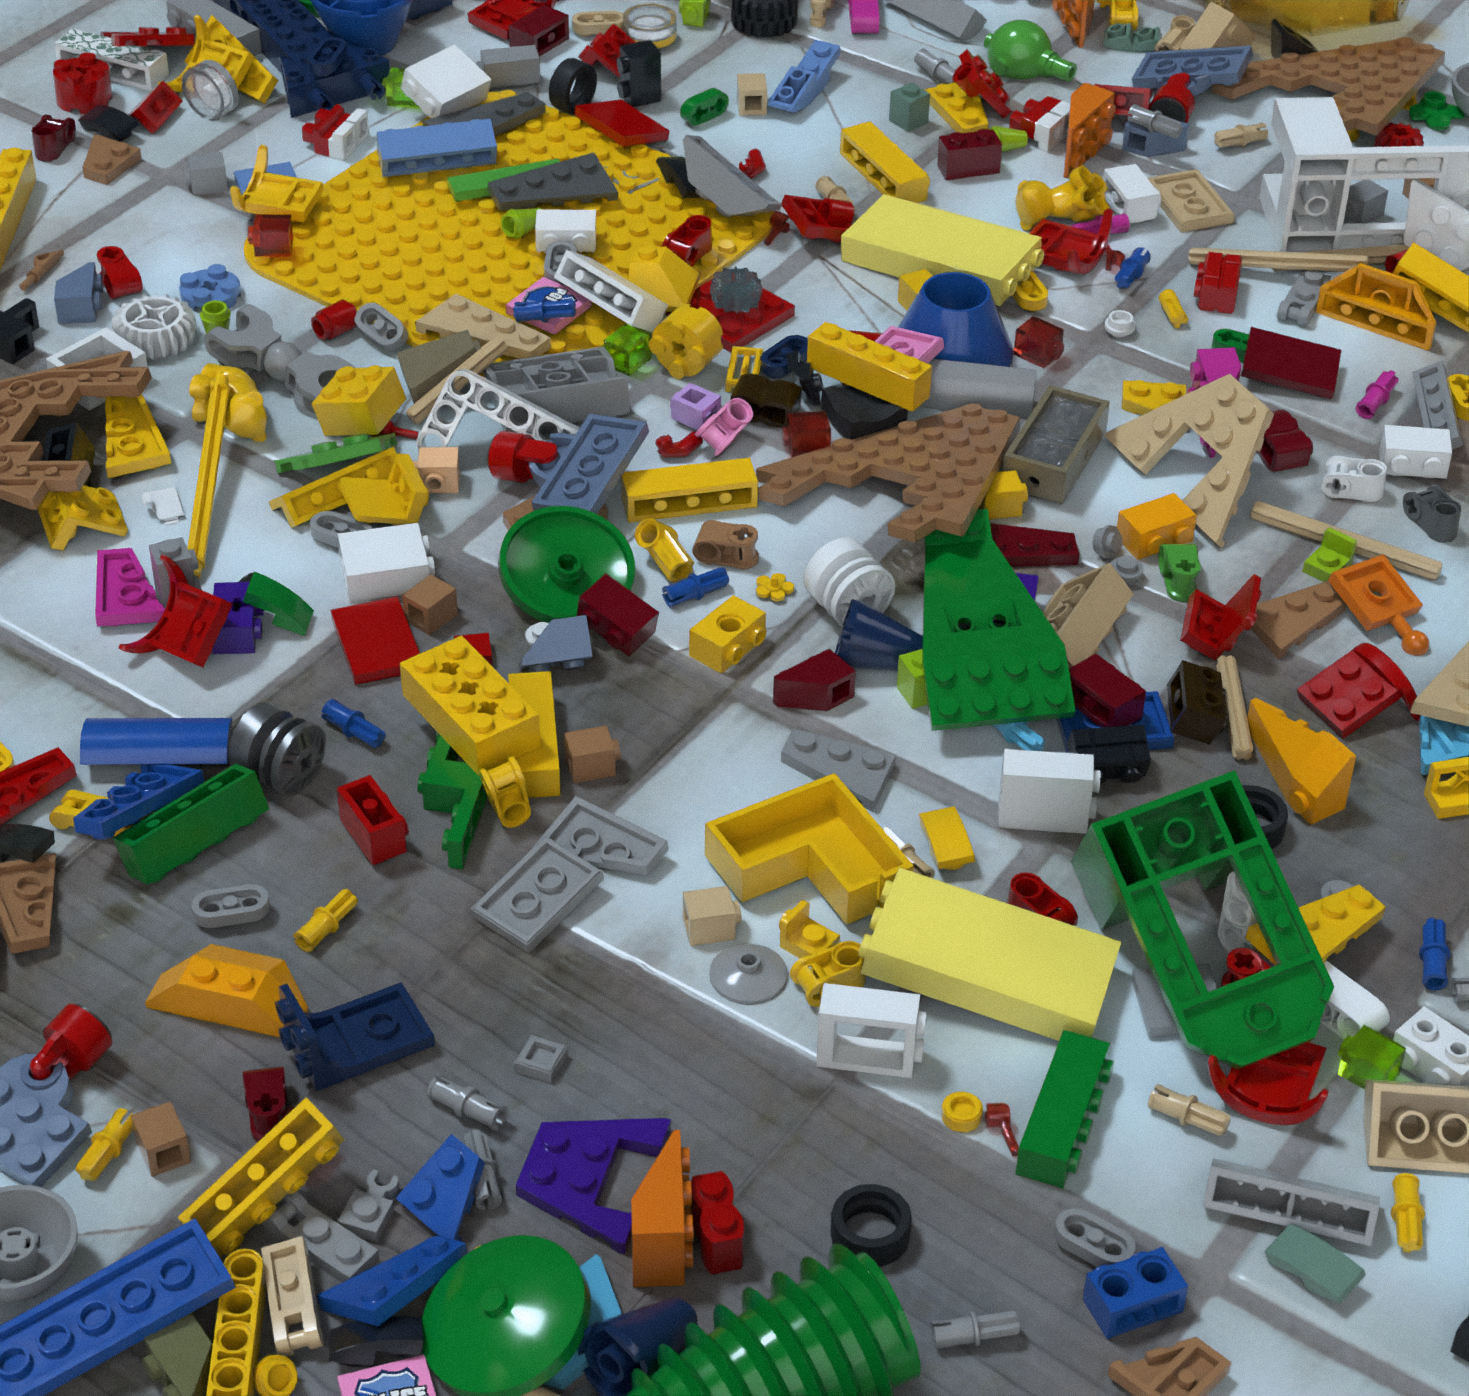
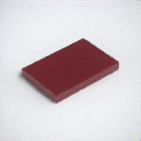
(1291, 363)

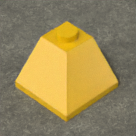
(663, 275)

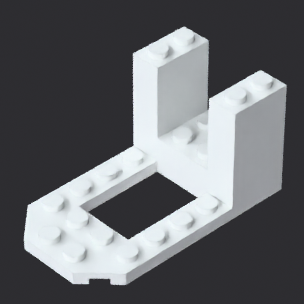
(1311, 195)

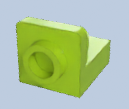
(1334, 554)

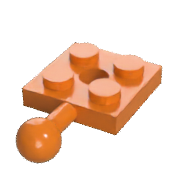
(1373, 611)

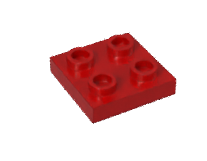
(976, 80)
(819, 217)

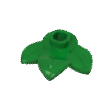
(1435, 111)

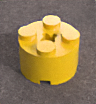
(686, 341)

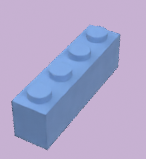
(436, 147)

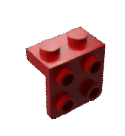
(606, 48)
(1215, 626)

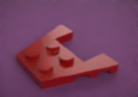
(151, 36)

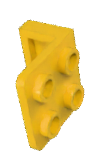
(387, 501)

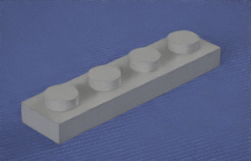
(1437, 401)

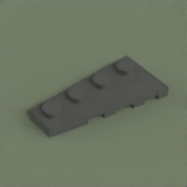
(503, 113)
(555, 183)

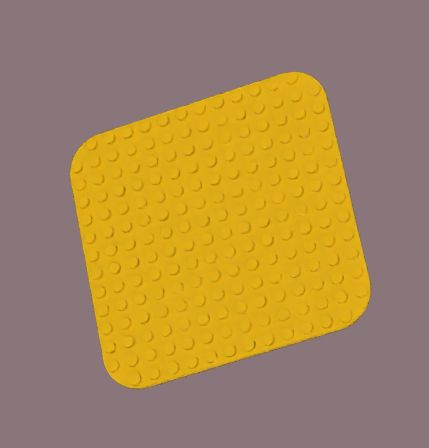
(415, 247)

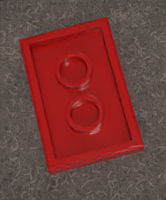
(622, 122)
(374, 638)

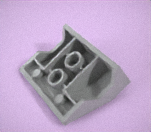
(564, 385)

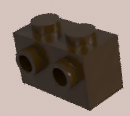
(1196, 702)

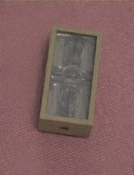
(1057, 442)

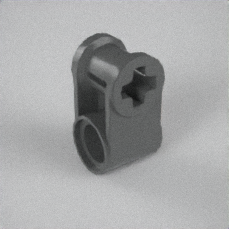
(1434, 512)

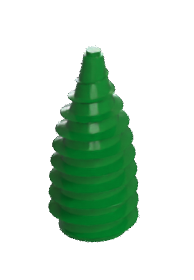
(812, 1338)

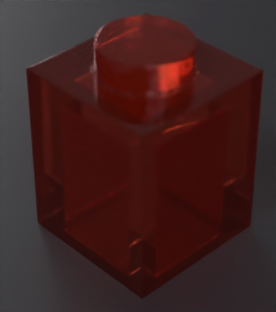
(272, 235)
(1039, 342)
(806, 432)

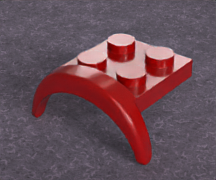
(499, 14)
(1073, 248)
(188, 623)
(1357, 689)
(1274, 1088)

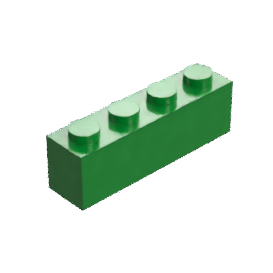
(191, 824)
(1063, 1109)

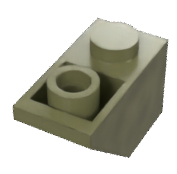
(179, 1358)

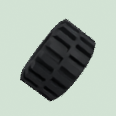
(764, 17)

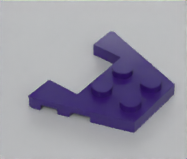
(572, 1166)

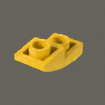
(947, 838)

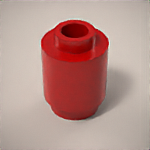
(334, 320)

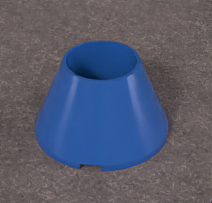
(365, 22)
(963, 315)

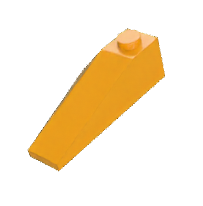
(1306, 764)

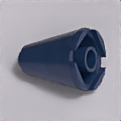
(874, 639)
(632, 1342)

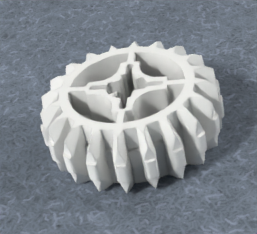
(156, 325)

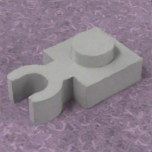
(371, 1210)

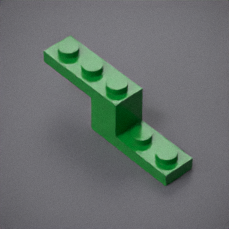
(453, 789)

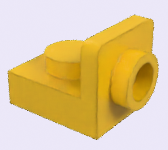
(803, 935)

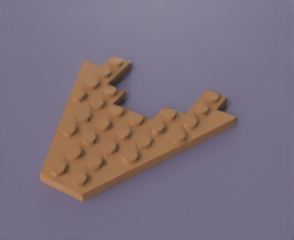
(1368, 78)
(56, 393)
(941, 457)

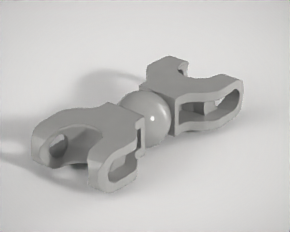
(261, 348)

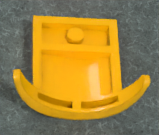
(232, 59)
(276, 193)

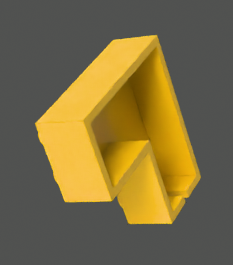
(811, 834)

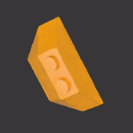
(1379, 304)
(226, 989)

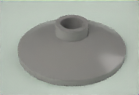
(748, 974)

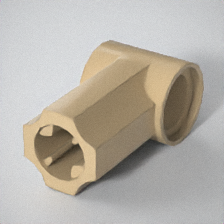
(1175, 36)

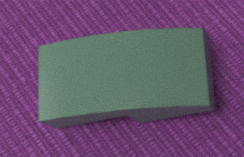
(1124, 39)
(1316, 1261)

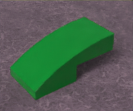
(289, 609)

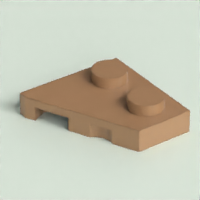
(108, 159)
(1181, 1370)

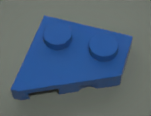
(444, 1188)

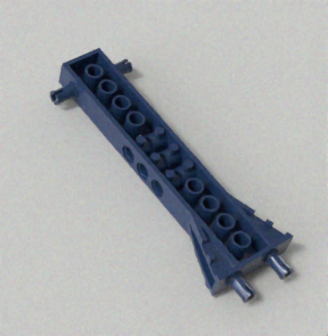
(287, 40)

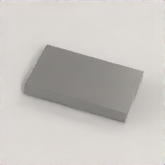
(537, 894)

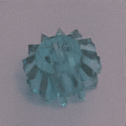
(736, 289)

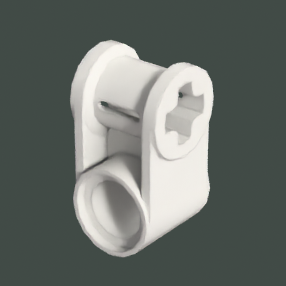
(1356, 480)

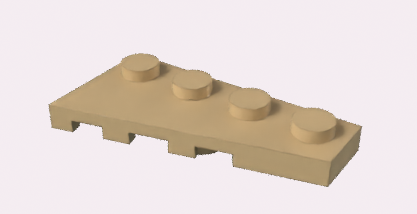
(483, 324)

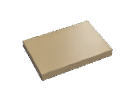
(1191, 201)

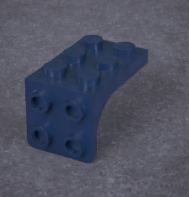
(353, 1035)

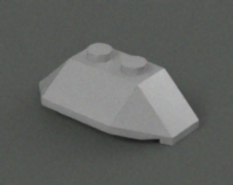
(723, 182)

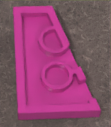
(123, 590)

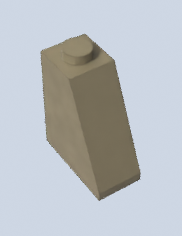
(433, 361)

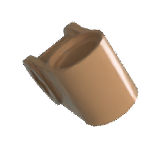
(725, 543)

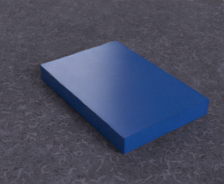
(1154, 720)

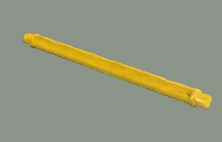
(208, 469)

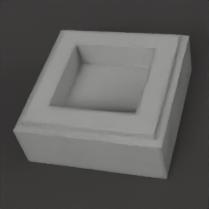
(541, 1059)

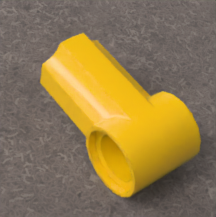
(664, 548)

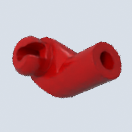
(754, 164)
(683, 448)

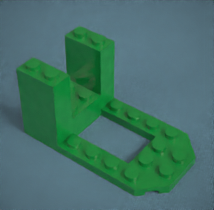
(1207, 836)

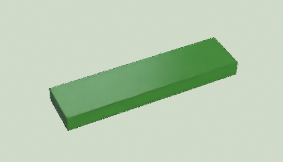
(475, 184)

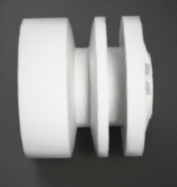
(847, 572)

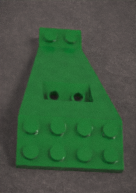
(988, 670)

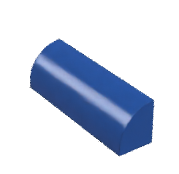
(155, 741)

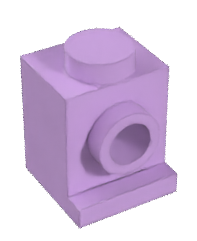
(694, 405)

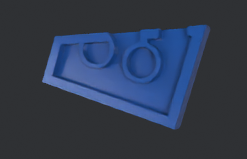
(393, 1283)

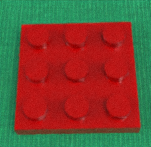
(744, 326)

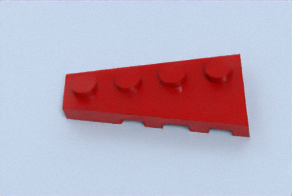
(32, 781)

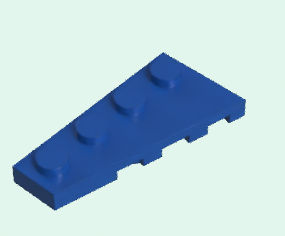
(140, 796)

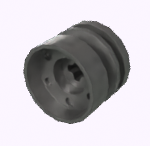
(278, 747)

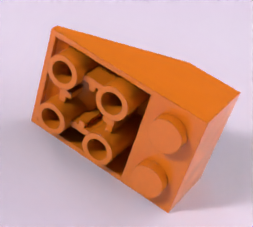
(1076, 17)
(1088, 124)
(661, 1222)

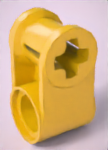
(1123, 12)
(507, 792)
(833, 966)

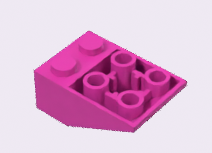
(1210, 366)

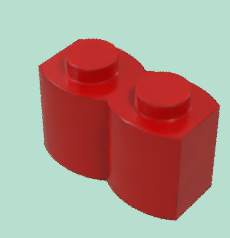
(717, 1222)

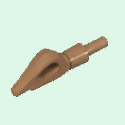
(42, 264)

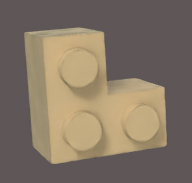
(1218, 29)

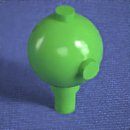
(1025, 52)

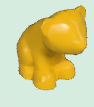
(1077, 199)
(245, 406)

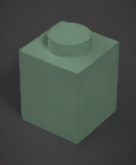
(909, 107)

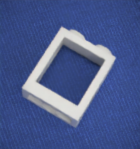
(96, 345)
(874, 1009)

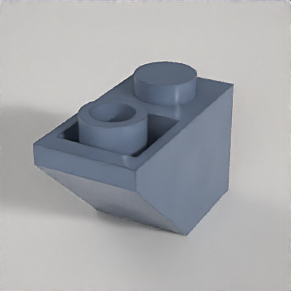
(1142, 142)
(79, 295)
(561, 643)

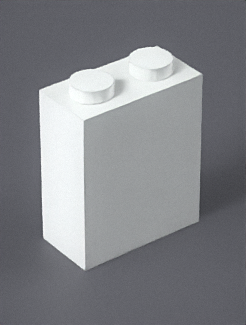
(445, 83)
(384, 561)
(1047, 791)

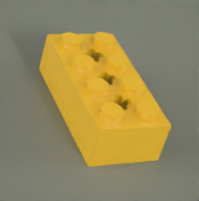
(470, 704)

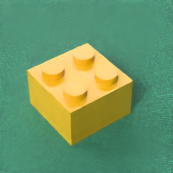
(359, 401)

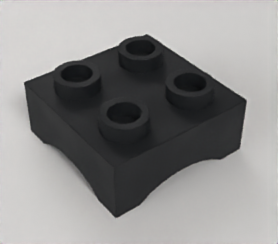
(859, 412)

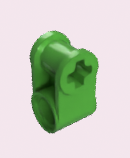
(1179, 569)

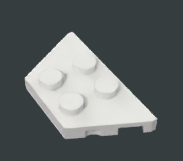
(1437, 225)

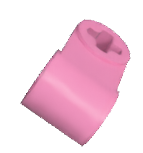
(725, 425)

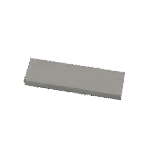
(946, 14)
(982, 384)
(1292, 1200)

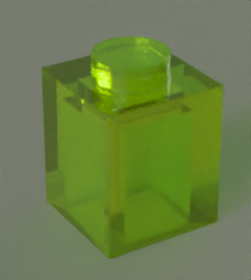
(393, 90)
(628, 348)
(1370, 1057)

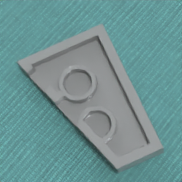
(859, 767)
(606, 839)

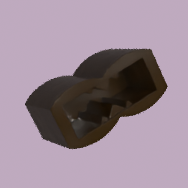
(768, 399)

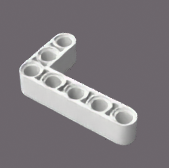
(501, 414)
(1349, 1003)

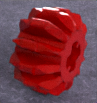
(1398, 135)

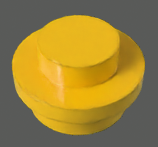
(275, 1376)

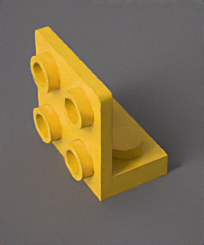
(87, 508)

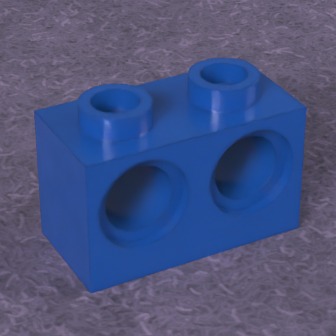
(1134, 1292)

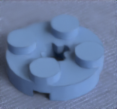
(208, 286)

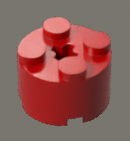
(82, 83)

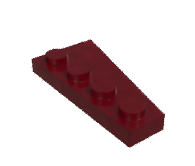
(1035, 546)

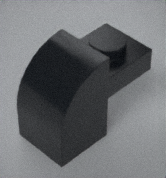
(16, 331)

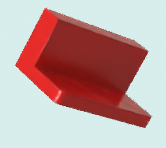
(156, 107)

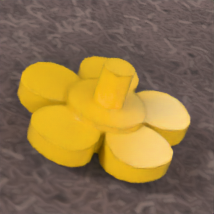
(775, 587)

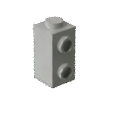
(511, 66)
(184, 558)

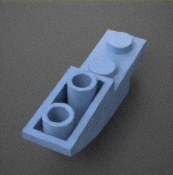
(806, 80)

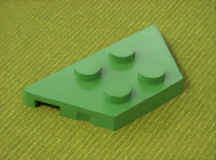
(329, 452)

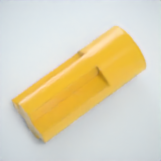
(1172, 307)

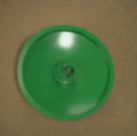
(558, 556)
(506, 1317)

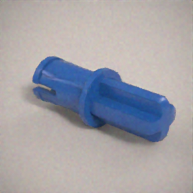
(1132, 268)
(544, 310)
(695, 586)
(352, 723)
(1434, 954)

